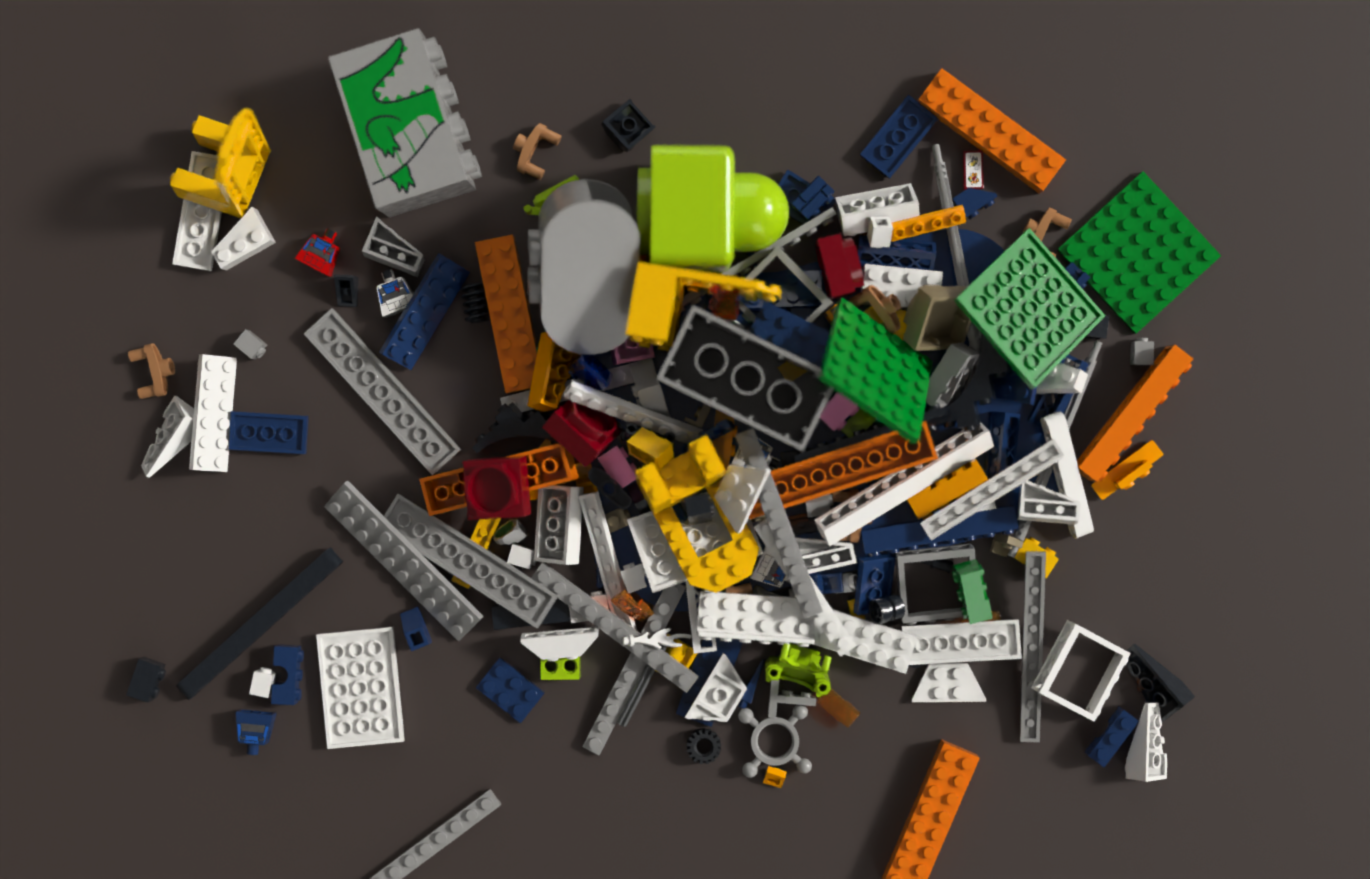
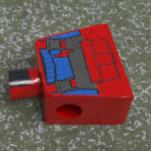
(320, 252)

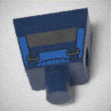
(254, 728)

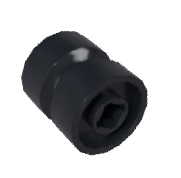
(886, 609)

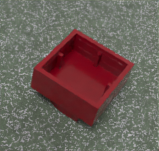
(839, 266)
(582, 430)
(497, 487)

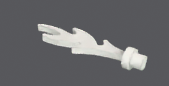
(659, 637)

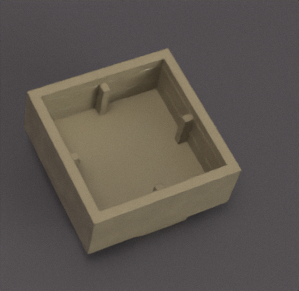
(935, 318)

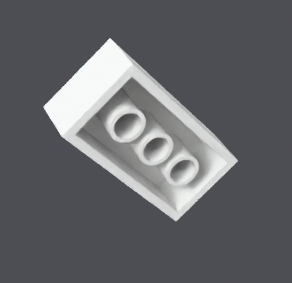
(892, 202)
(899, 281)
(558, 525)

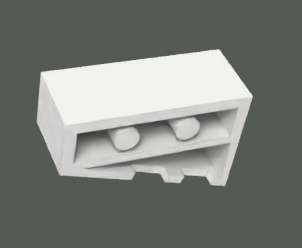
(243, 240)
(1063, 380)
(1044, 505)
(821, 556)

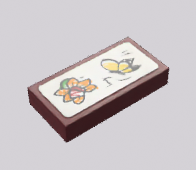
(973, 170)

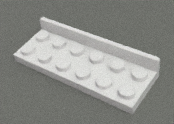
(753, 618)

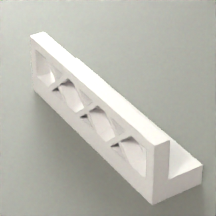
(693, 621)

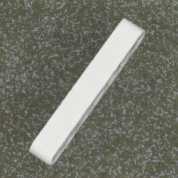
(1067, 471)

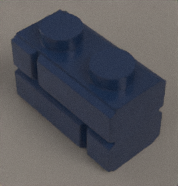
(812, 198)

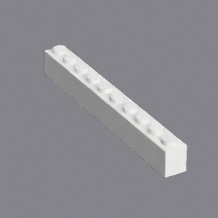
(902, 485)

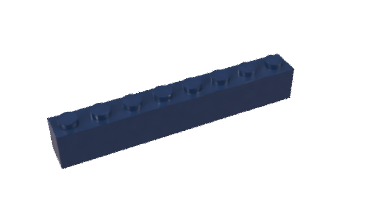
(912, 533)

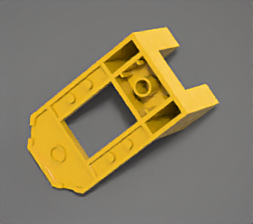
(239, 165)
(660, 295)
(681, 479)

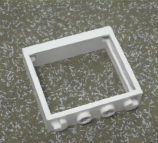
(1056, 658)

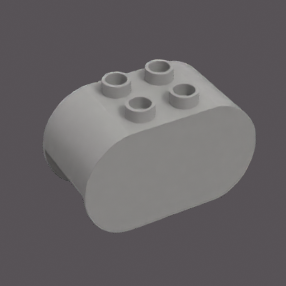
(585, 266)

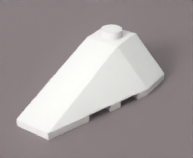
(171, 437)
(1146, 756)

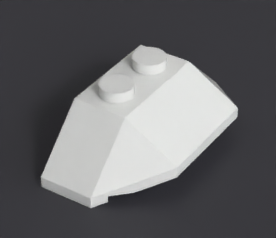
(560, 643)

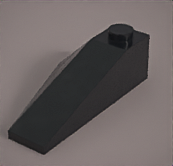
(1157, 682)

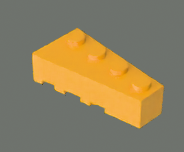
(549, 374)
(947, 489)

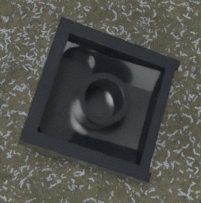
(627, 126)

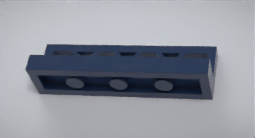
(898, 249)
(1061, 400)
(1000, 433)

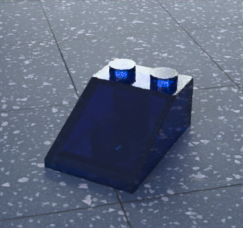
(590, 372)

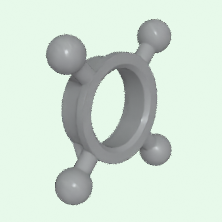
(750, 769)

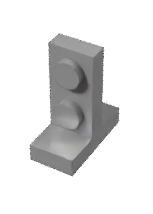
(787, 697)

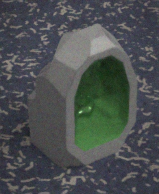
(510, 532)

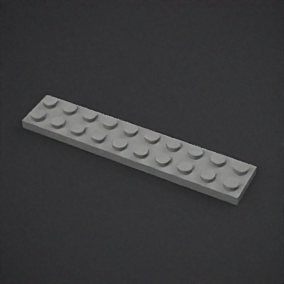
(382, 391)
(403, 560)
(471, 562)

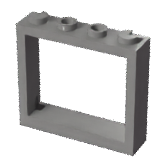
(778, 252)
(928, 554)

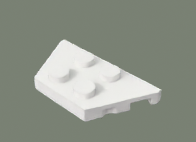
(739, 492)
(948, 684)
(719, 693)

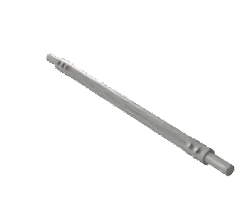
(954, 240)
(1069, 414)

